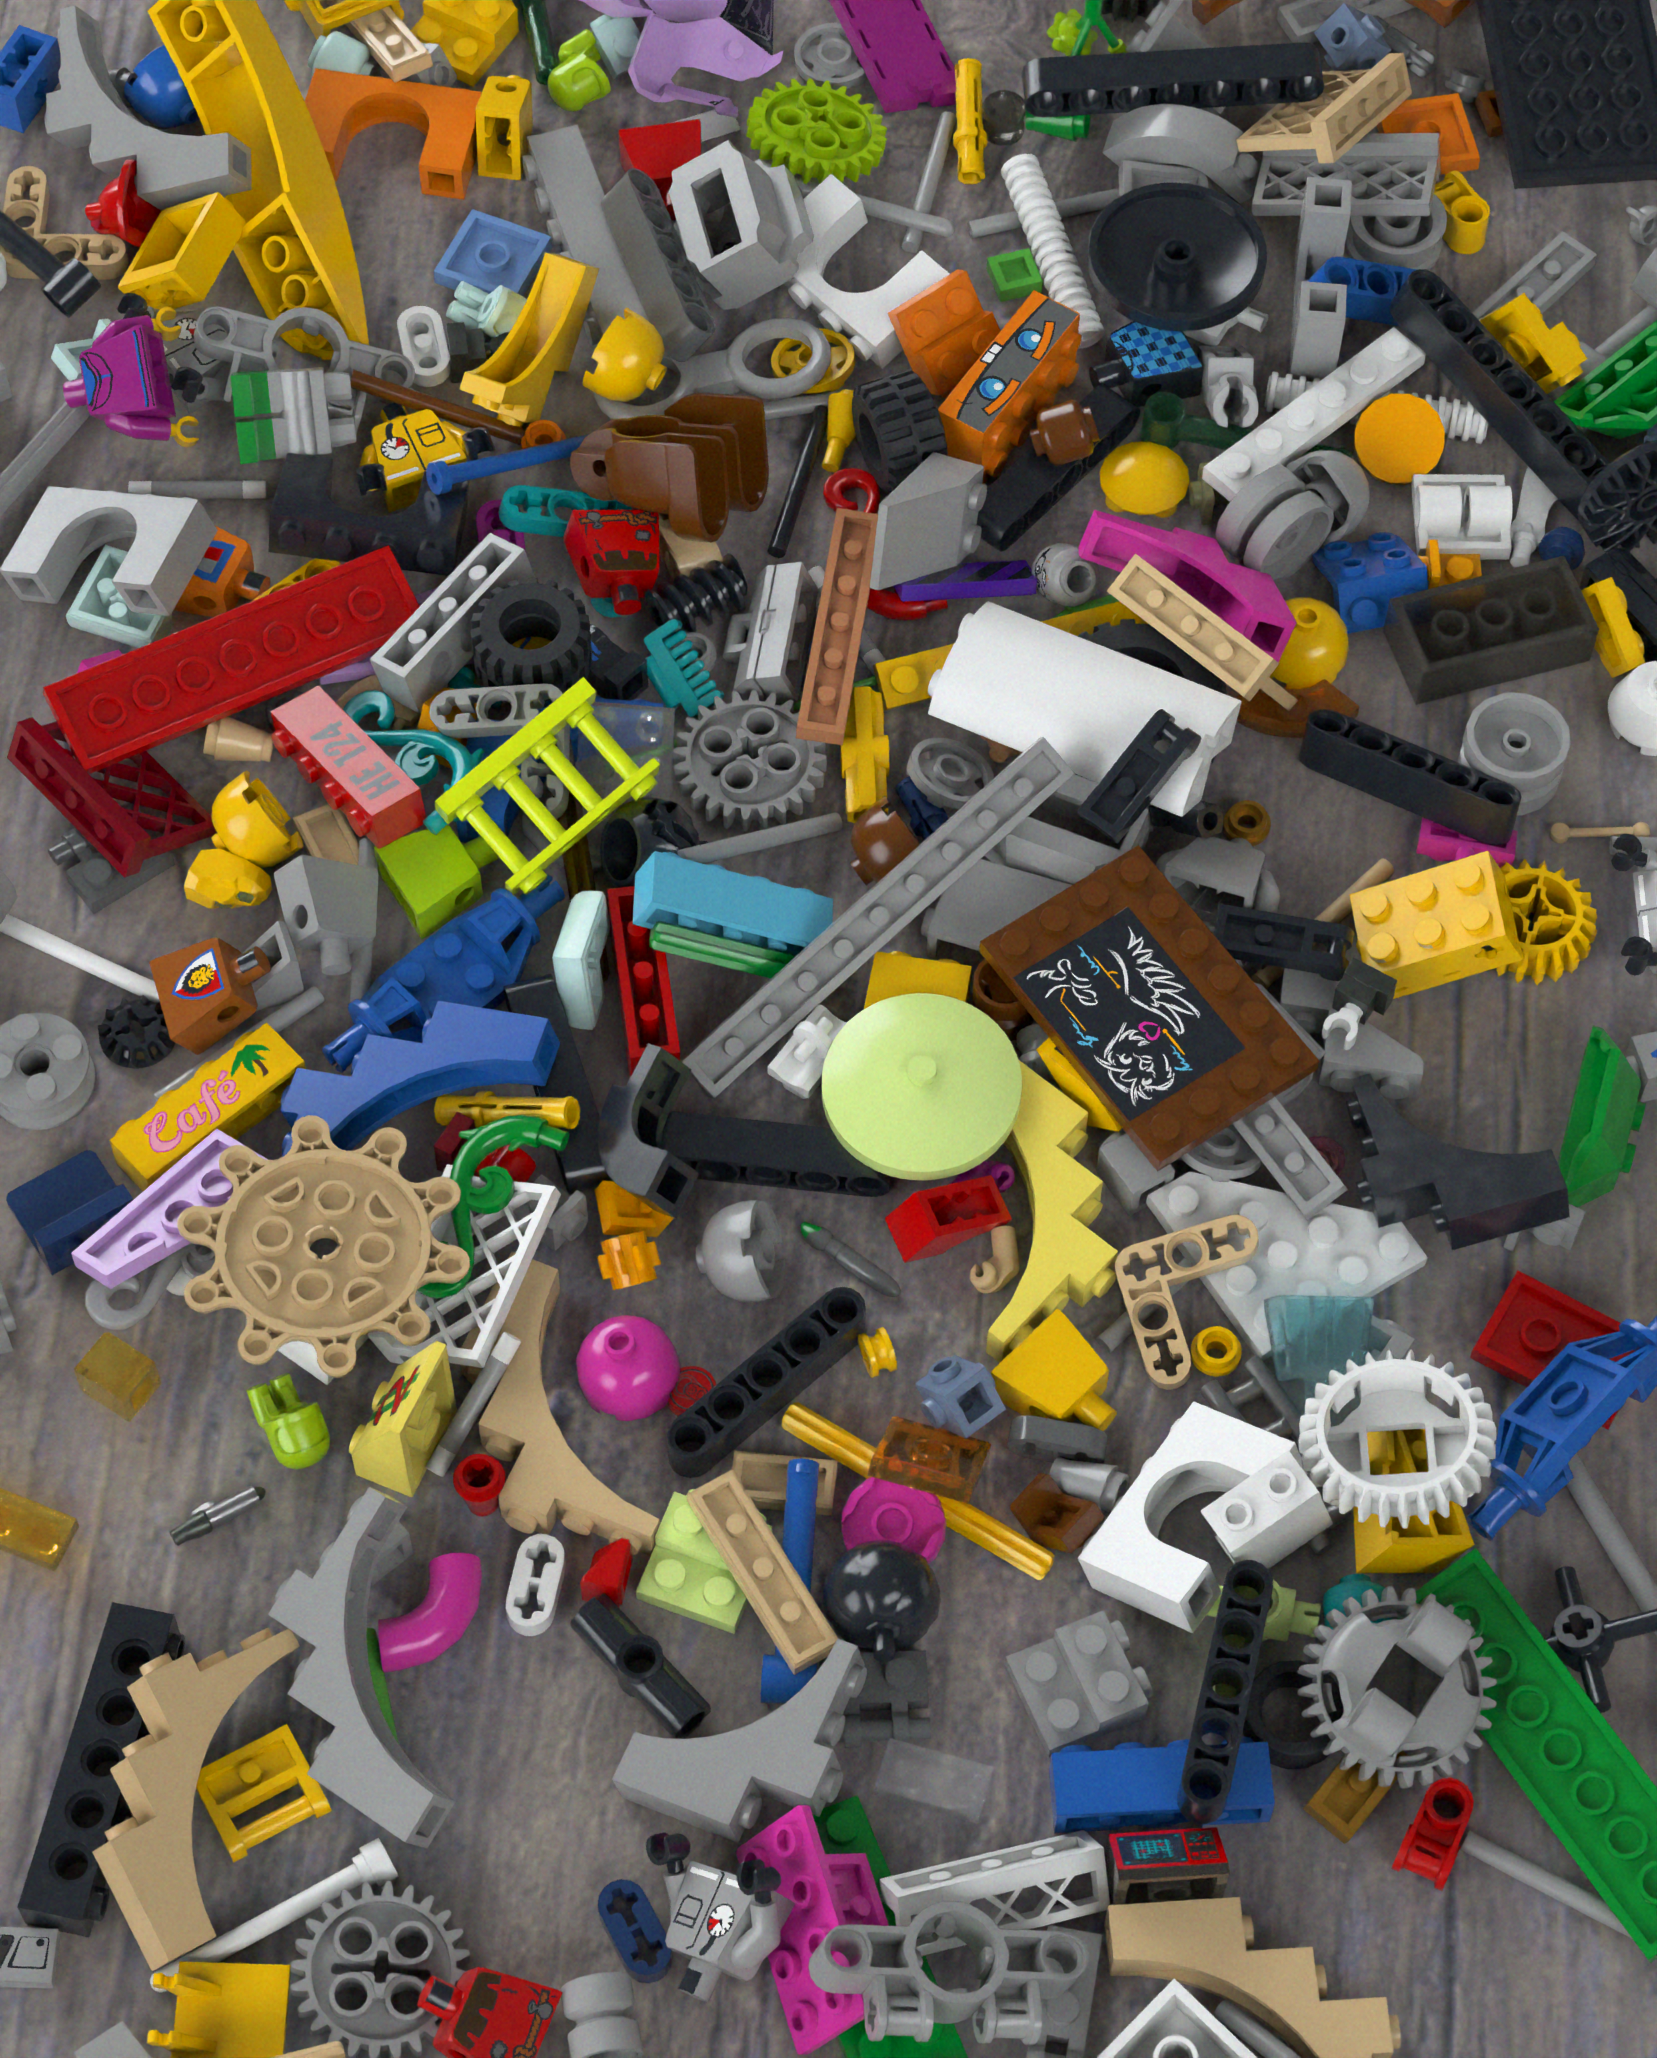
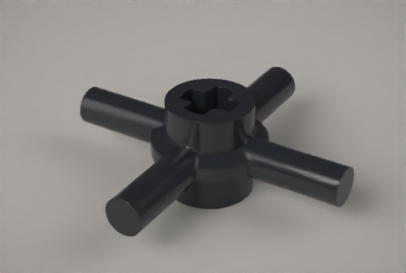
(1598, 1632)

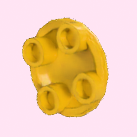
(1144, 479)

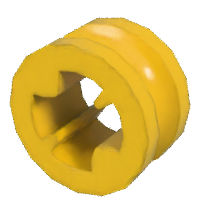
(877, 1352)

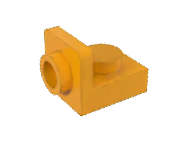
(1449, 568)

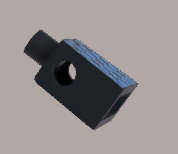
(1147, 363)

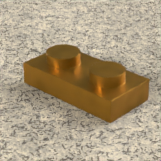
(1345, 1801)

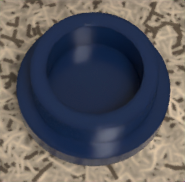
(1563, 542)

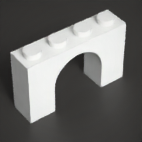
(863, 316)
(1199, 1456)

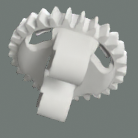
(1391, 1400)

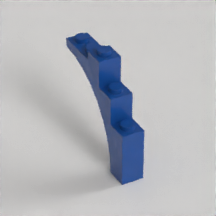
(458, 1051)

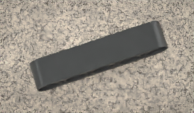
(658, 264)

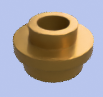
(1247, 813)

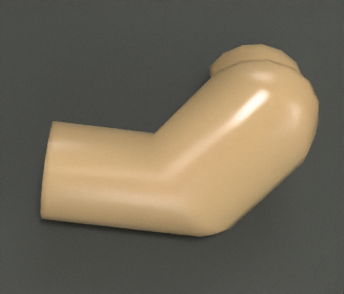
(1003, 1264)

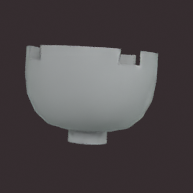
(1339, 484)
(740, 1252)

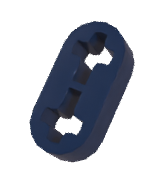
(624, 1937)

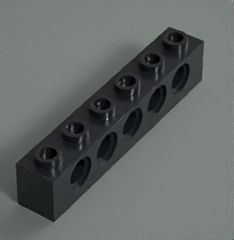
(75, 1904)

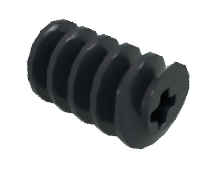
(699, 594)

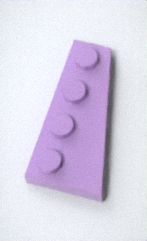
(148, 1225)

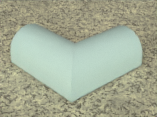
(105, 613)
(578, 958)

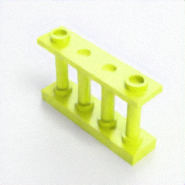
(539, 741)

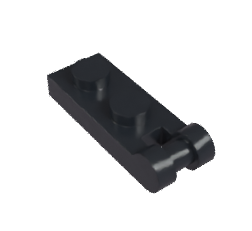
(1138, 776)
(1284, 940)

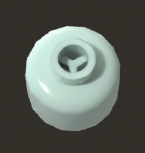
(340, 54)

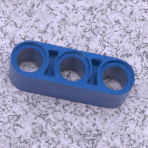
(1368, 284)

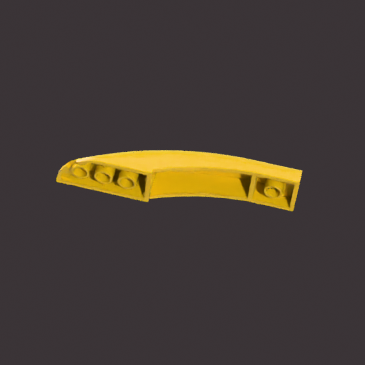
(296, 227)

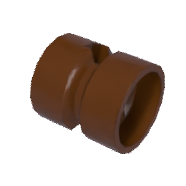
(998, 1001)

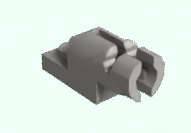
(1228, 384)

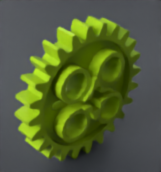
(816, 131)

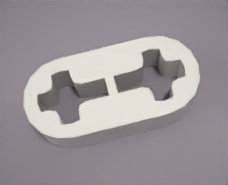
(524, 1582)

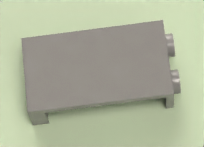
(984, 902)

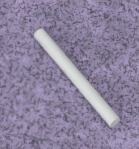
(79, 957)

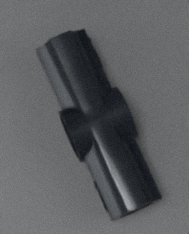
(661, 1688)

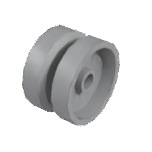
(1274, 523)
(1520, 744)

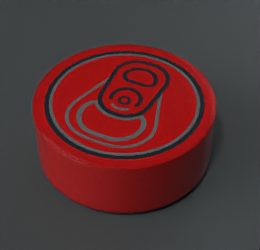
(691, 1386)

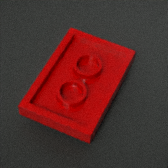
(1534, 1327)

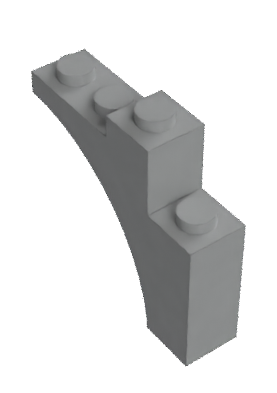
(783, 1756)

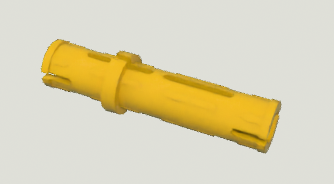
(970, 137)
(488, 1107)

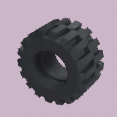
(896, 426)
(531, 612)

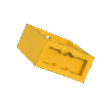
(184, 252)

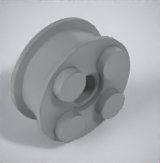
(1398, 240)
(46, 1097)

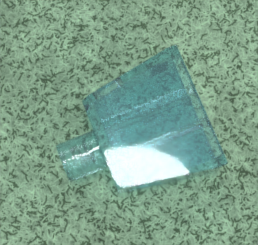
(1317, 1336)

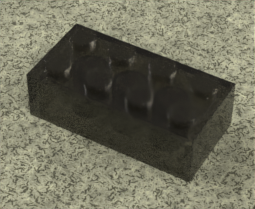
(1490, 630)

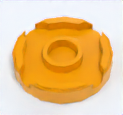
(1399, 438)

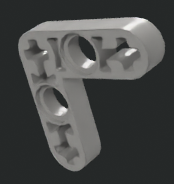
(524, 702)

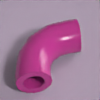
(438, 1619)

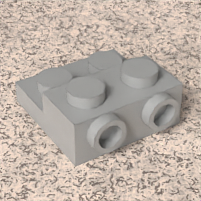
(1080, 1683)

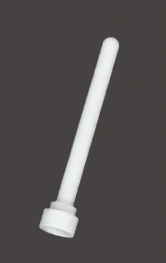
(369, 1866)

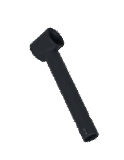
(65, 285)

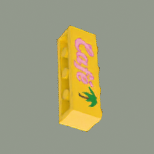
(222, 1095)

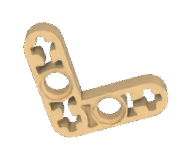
(37, 207)
(1156, 1286)

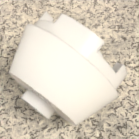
(1634, 708)

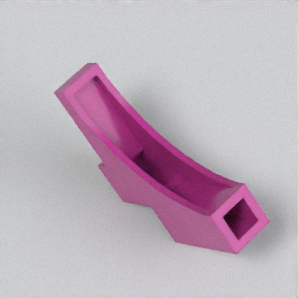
(1196, 564)

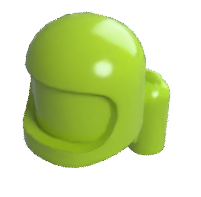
(577, 76)
(292, 1426)

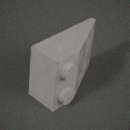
(928, 521)

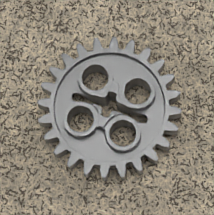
(747, 761)
(385, 1922)

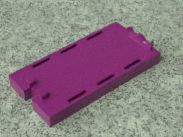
(898, 52)

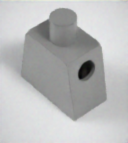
(328, 908)

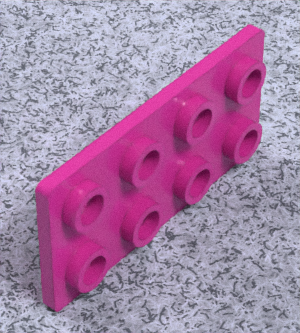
(826, 1894)

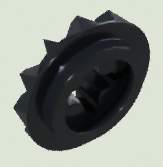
(122, 1046)

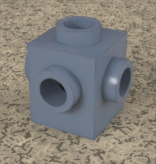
(1352, 39)
(959, 1396)

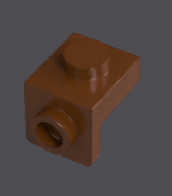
(1053, 1517)

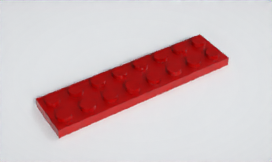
(231, 661)

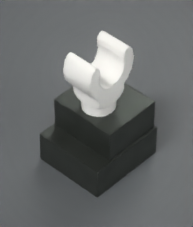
(1356, 997)

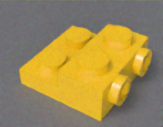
(468, 32)
(1545, 353)

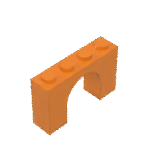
(349, 102)

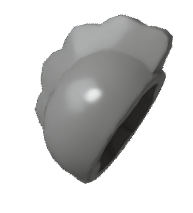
(1643, 224)

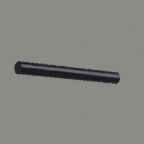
(799, 482)

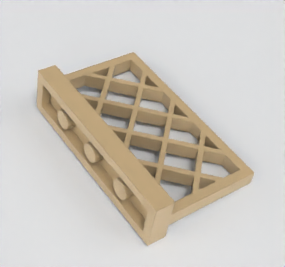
(1336, 119)
(1198, 631)

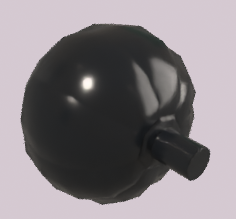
(638, 831)
(881, 1597)

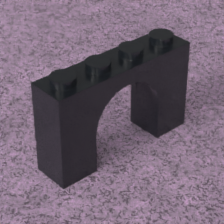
(313, 526)

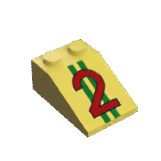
(406, 1422)

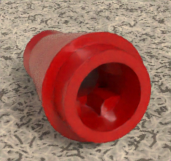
(479, 1483)

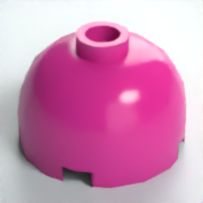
(627, 1367)

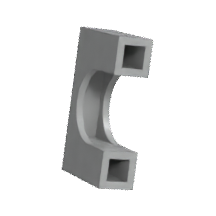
(1319, 307)
(75, 521)

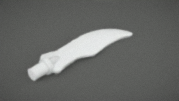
(1531, 517)

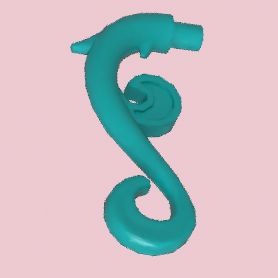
(415, 746)

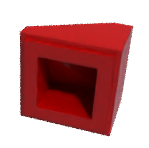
(609, 1572)

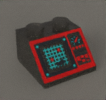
(1165, 1864)

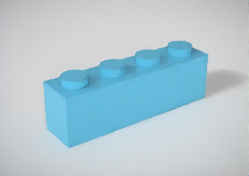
(728, 904)

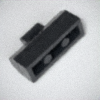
(1639, 590)

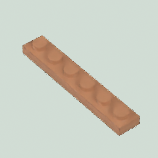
(838, 629)

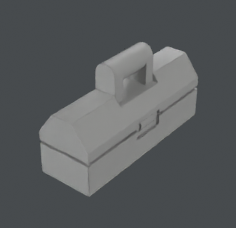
(777, 633)

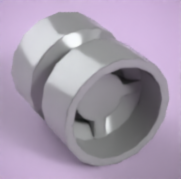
(600, 2012)

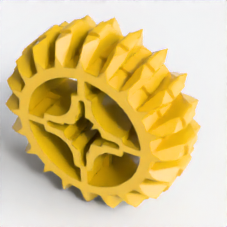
(1561, 921)

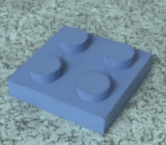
(492, 254)

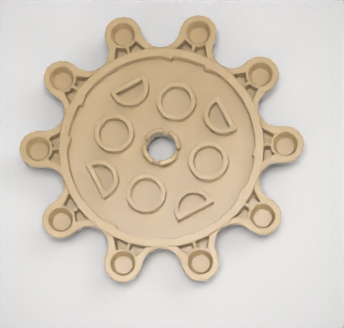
(315, 1194)

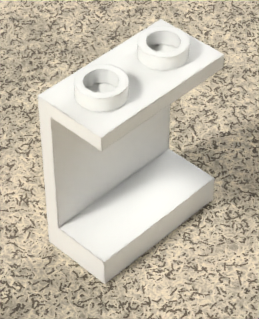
(1268, 1513)

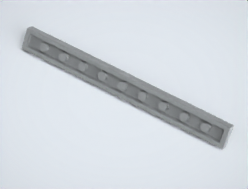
(877, 917)

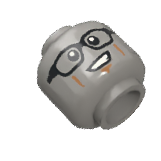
(1064, 575)

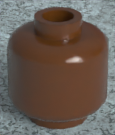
(1065, 432)

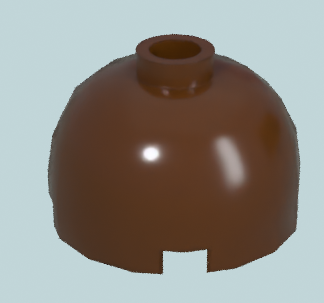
(880, 842)

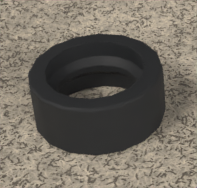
(1282, 1752)

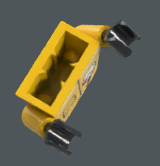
(405, 448)

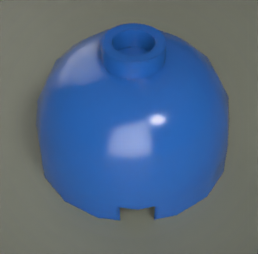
(160, 92)

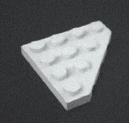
(1328, 1255)

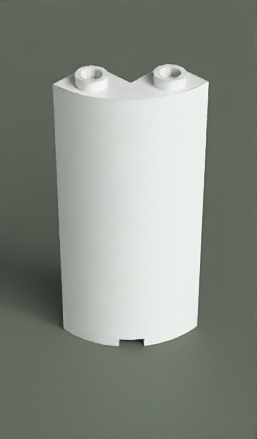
(1034, 681)

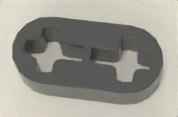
(1050, 1438)

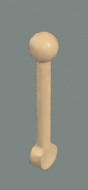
(1561, 832)

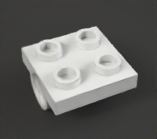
(1463, 513)

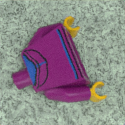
(129, 380)

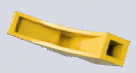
(540, 342)

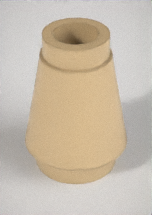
(237, 741)

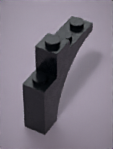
(1463, 1190)

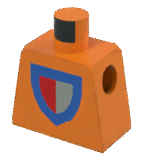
(222, 578)

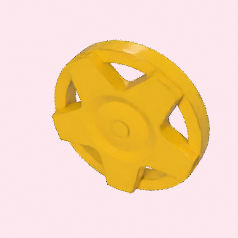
(794, 361)

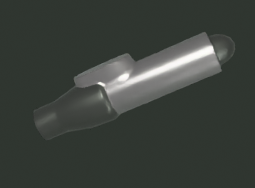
(214, 1514)

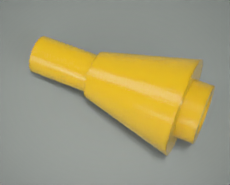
(839, 429)

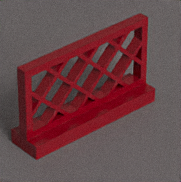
(90, 801)

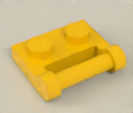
(252, 1777)

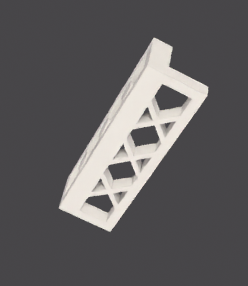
(1006, 1873)

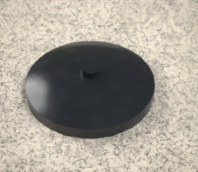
(1176, 256)

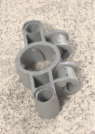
(254, 342)
(906, 2003)

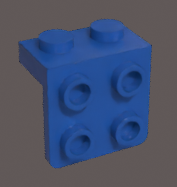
(1368, 576)

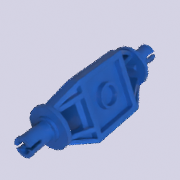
(453, 965)
(1561, 1416)

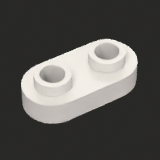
(427, 350)

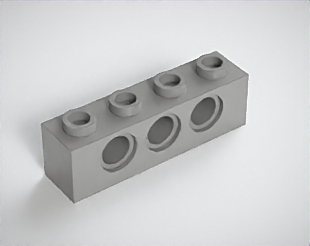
(438, 634)

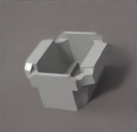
(768, 218)
(1057, 852)

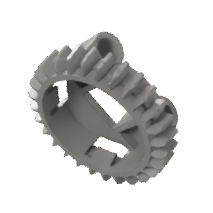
(1374, 1724)

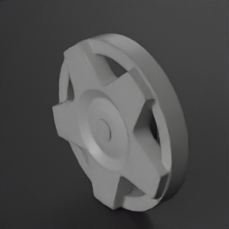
(830, 59)
(946, 777)
(1223, 1156)

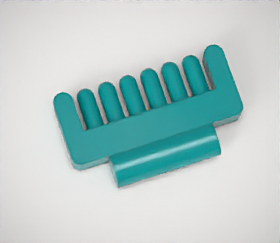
(667, 671)

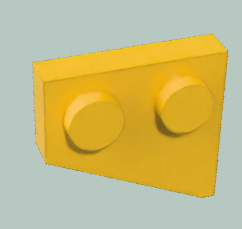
(1616, 641)

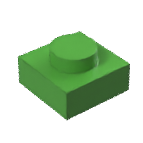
(1014, 275)

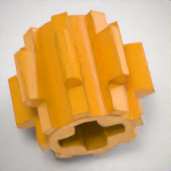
(628, 1260)

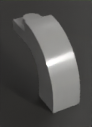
(1185, 138)

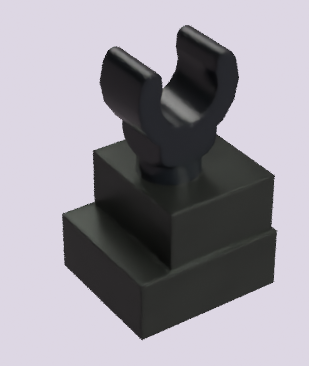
(468, 349)

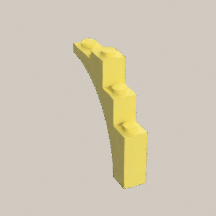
(1063, 1202)

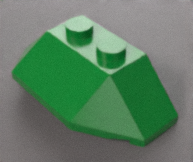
(1620, 392)
(1600, 1121)

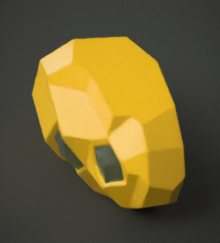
(226, 881)

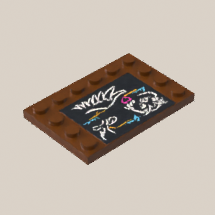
(1148, 1007)

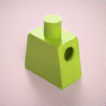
(433, 875)

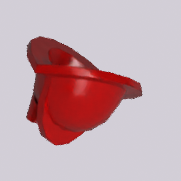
(121, 210)

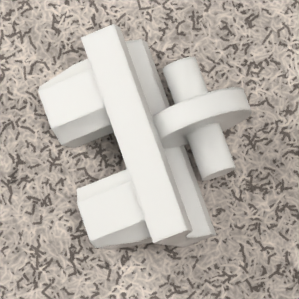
(802, 1058)

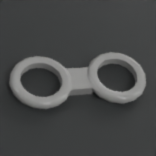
(725, 369)

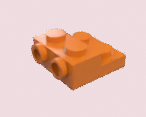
(944, 331)

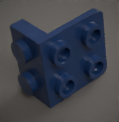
(67, 1207)

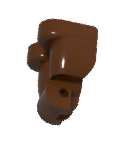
(688, 463)

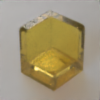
(117, 1376)

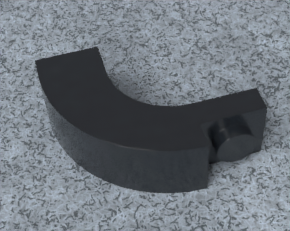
(633, 1133)

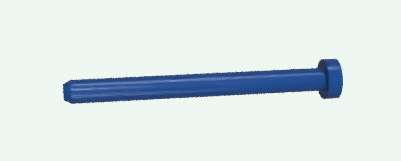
(441, 476)

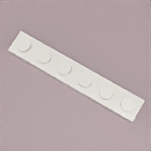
(1316, 412)

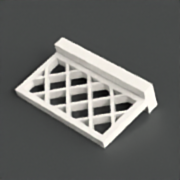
(508, 1275)

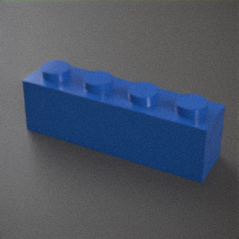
(1142, 1785)

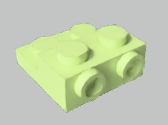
(689, 1573)

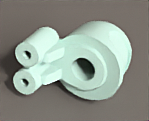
(491, 312)

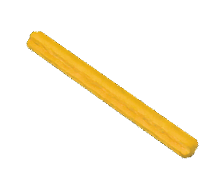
(960, 1516)

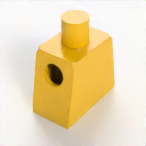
(503, 108)
(1055, 1376)

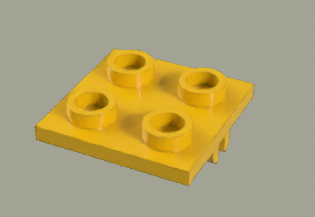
(226, 2010)

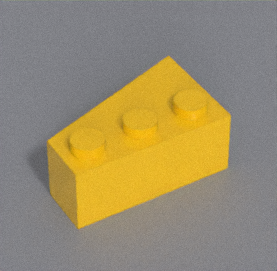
(1418, 1546)

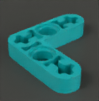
(550, 523)

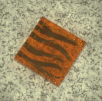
(930, 1459)

